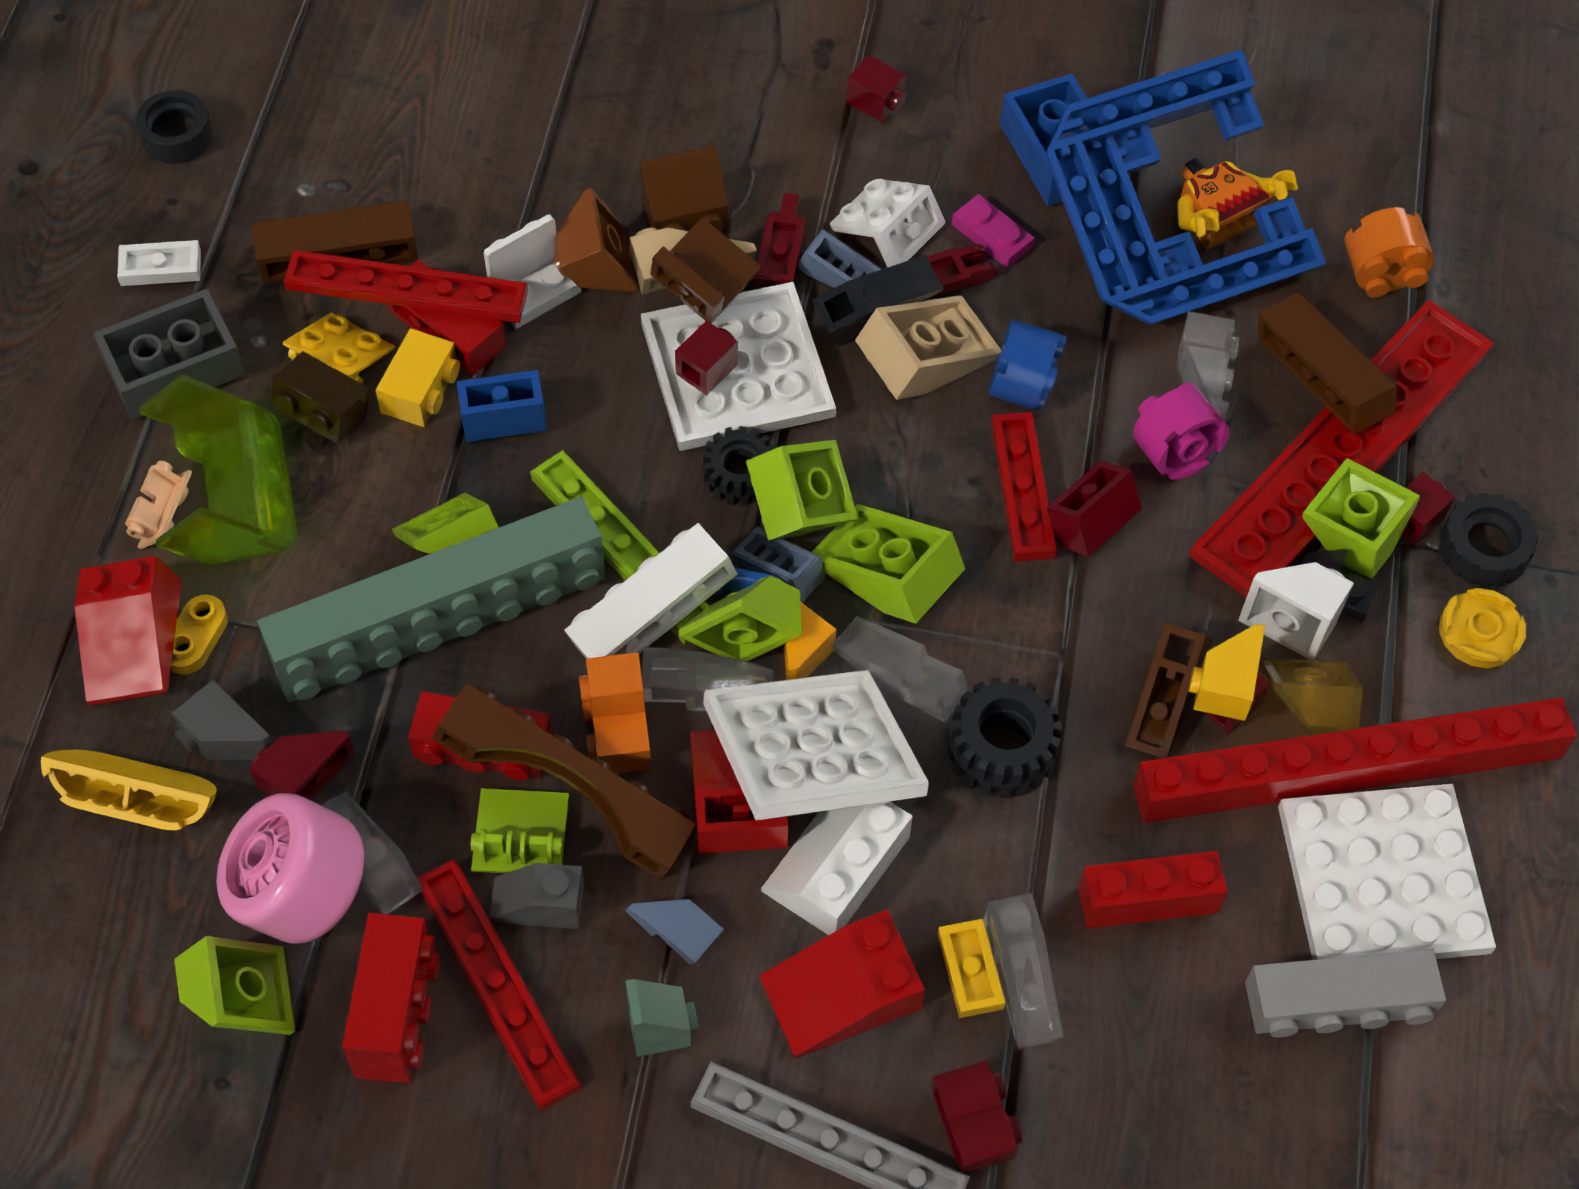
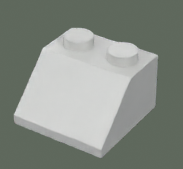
(1297, 605)

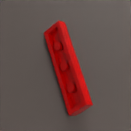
(1023, 487)

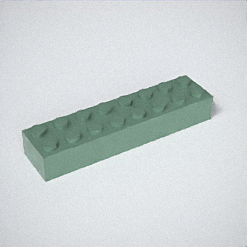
(434, 599)

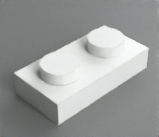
(159, 263)

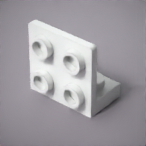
(895, 214)
(530, 259)

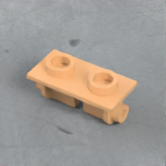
(153, 518)

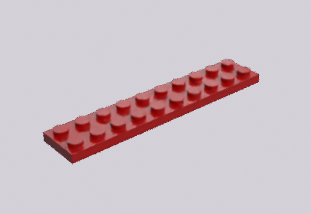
(1266, 522)

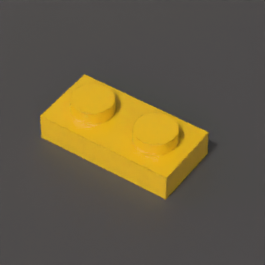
(971, 968)

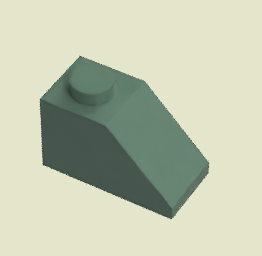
(659, 1017)

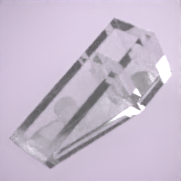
(1023, 969)

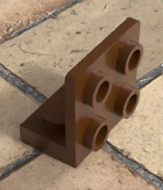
(704, 270)

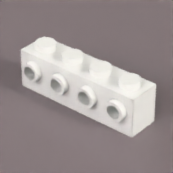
(653, 597)

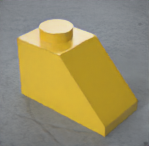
(1229, 675)

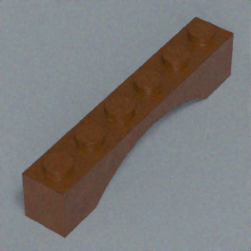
(486, 731)

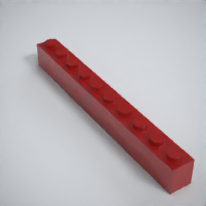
(1353, 759)

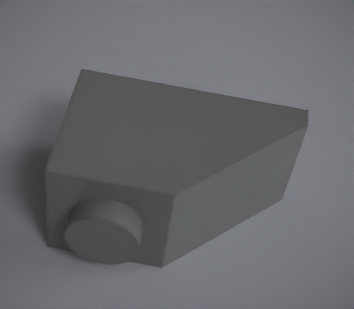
(218, 726)
(539, 896)

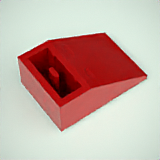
(721, 807)

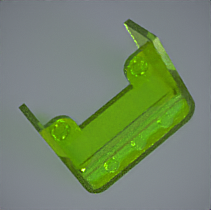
(242, 472)

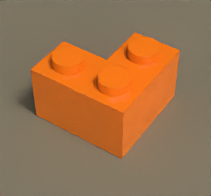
(615, 703)

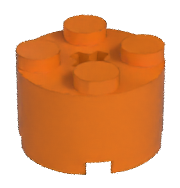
(1389, 252)

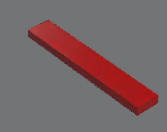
(406, 286)
(498, 985)

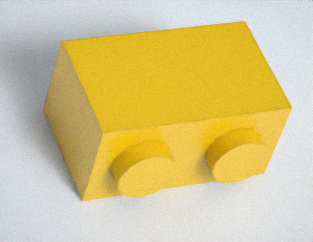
(417, 378)

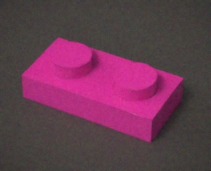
(994, 230)

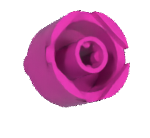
(1179, 431)

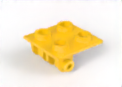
(339, 345)

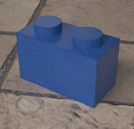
(501, 405)

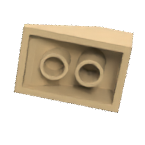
(925, 344)

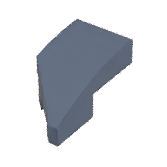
(679, 924)

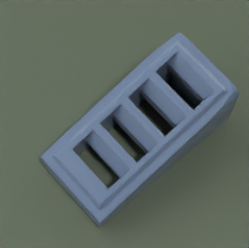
(834, 250)
(806, 567)

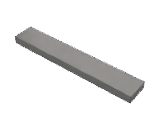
(818, 1134)

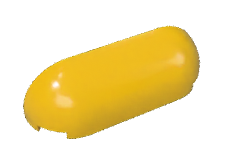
(128, 788)

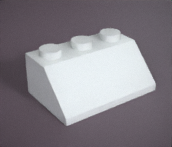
(838, 862)

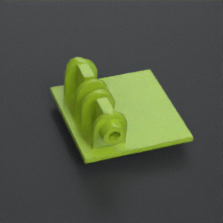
(518, 829)

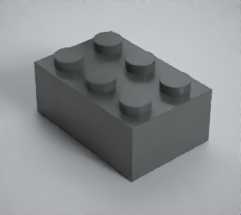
(165, 343)

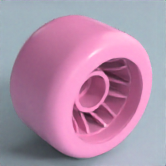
(290, 868)

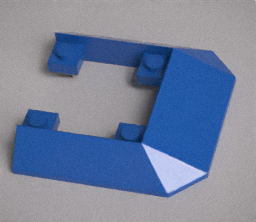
(1110, 137)

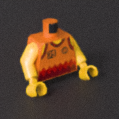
(1222, 199)

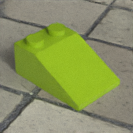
(892, 561)

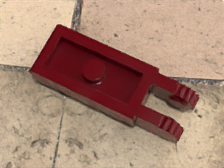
(956, 269)

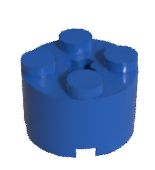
(1026, 365)

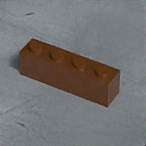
(363, 233)
(1327, 363)

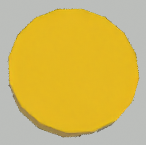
(1482, 628)

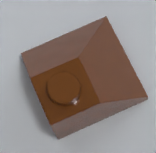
(595, 247)

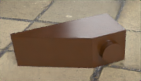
(1166, 690)

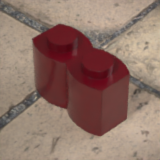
(975, 1117)

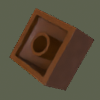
(683, 190)

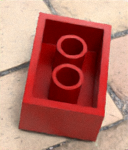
(390, 998)

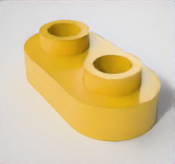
(198, 632)

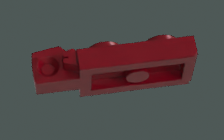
(781, 244)

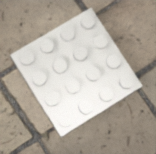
(776, 375)
(814, 744)
(1386, 873)

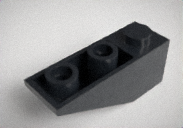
(853, 302)

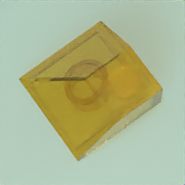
(1318, 692)

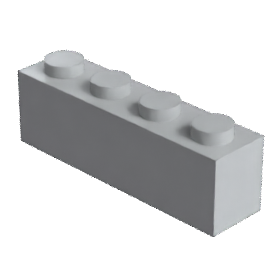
(1345, 992)

